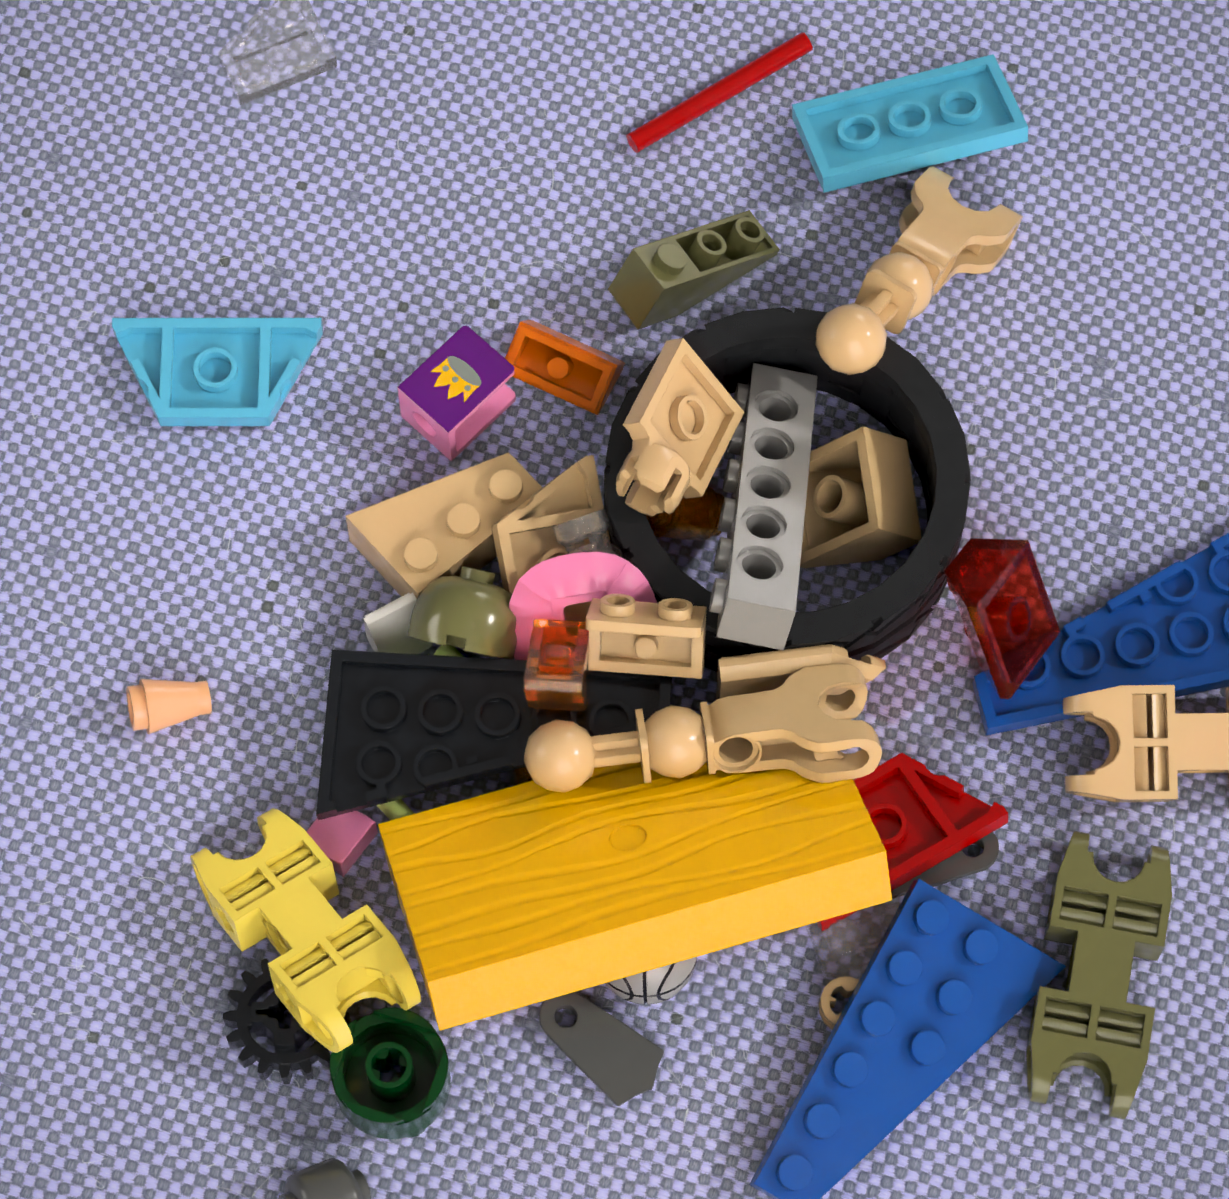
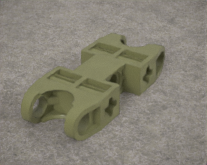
(1091, 1019)

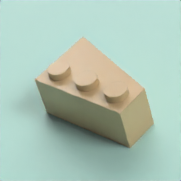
(440, 524)

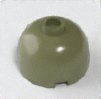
(466, 614)

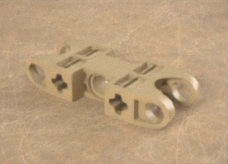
(1147, 743)

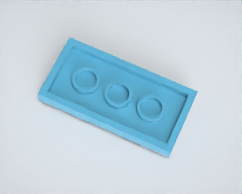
(909, 123)

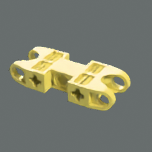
(323, 958)

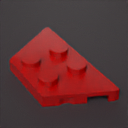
(921, 818)

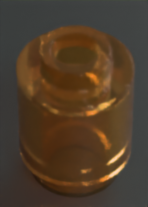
(691, 519)

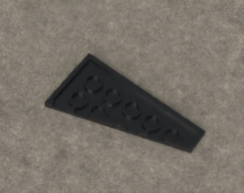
(442, 721)

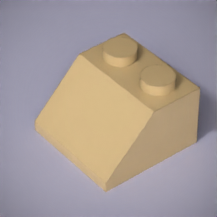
(859, 500)

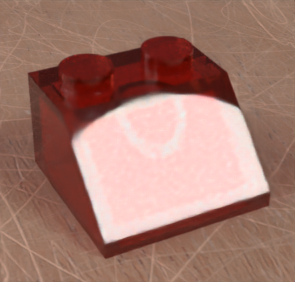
(1003, 608)

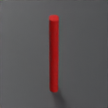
(719, 92)

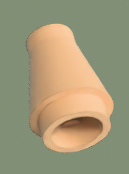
(164, 703)

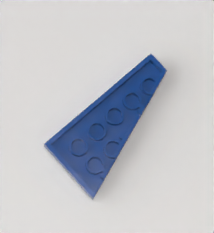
(1152, 634)
(914, 1018)

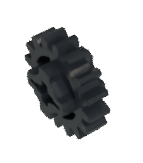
(263, 1021)

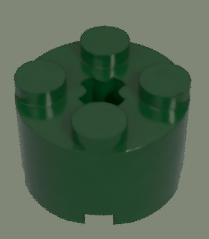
(405, 1103)

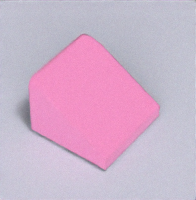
(343, 838)

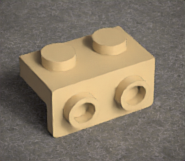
(646, 636)

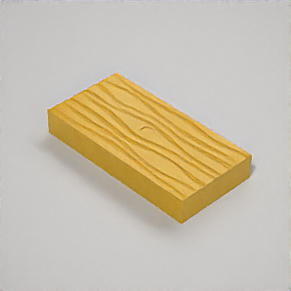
(620, 877)

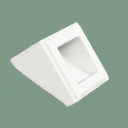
(389, 628)

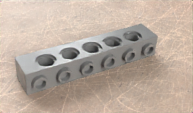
(766, 508)

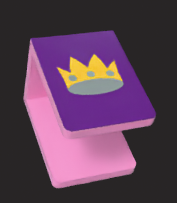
(457, 392)

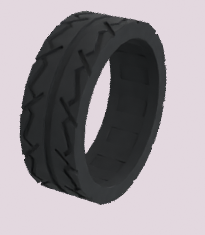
(894, 393)

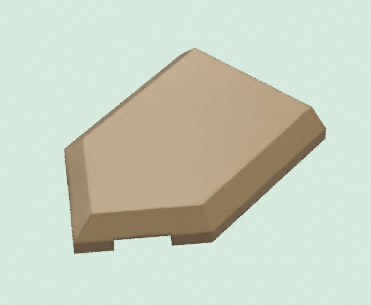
(770, 669)

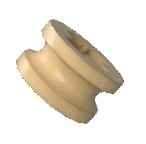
(845, 986)

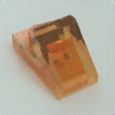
(557, 665)

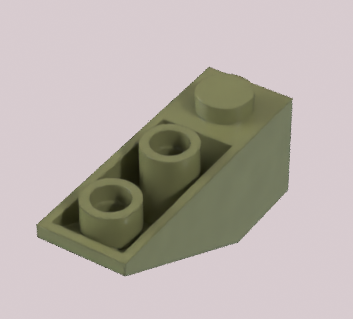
(689, 267)

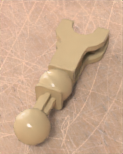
(934, 245)
(759, 731)

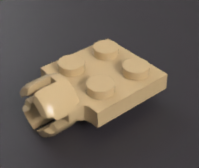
(676, 432)

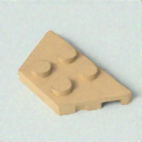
(527, 534)

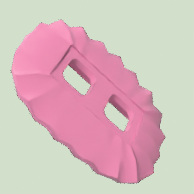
(568, 581)

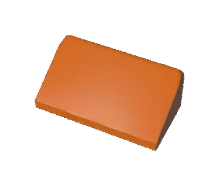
(563, 366)

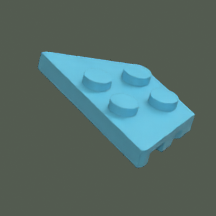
(217, 366)

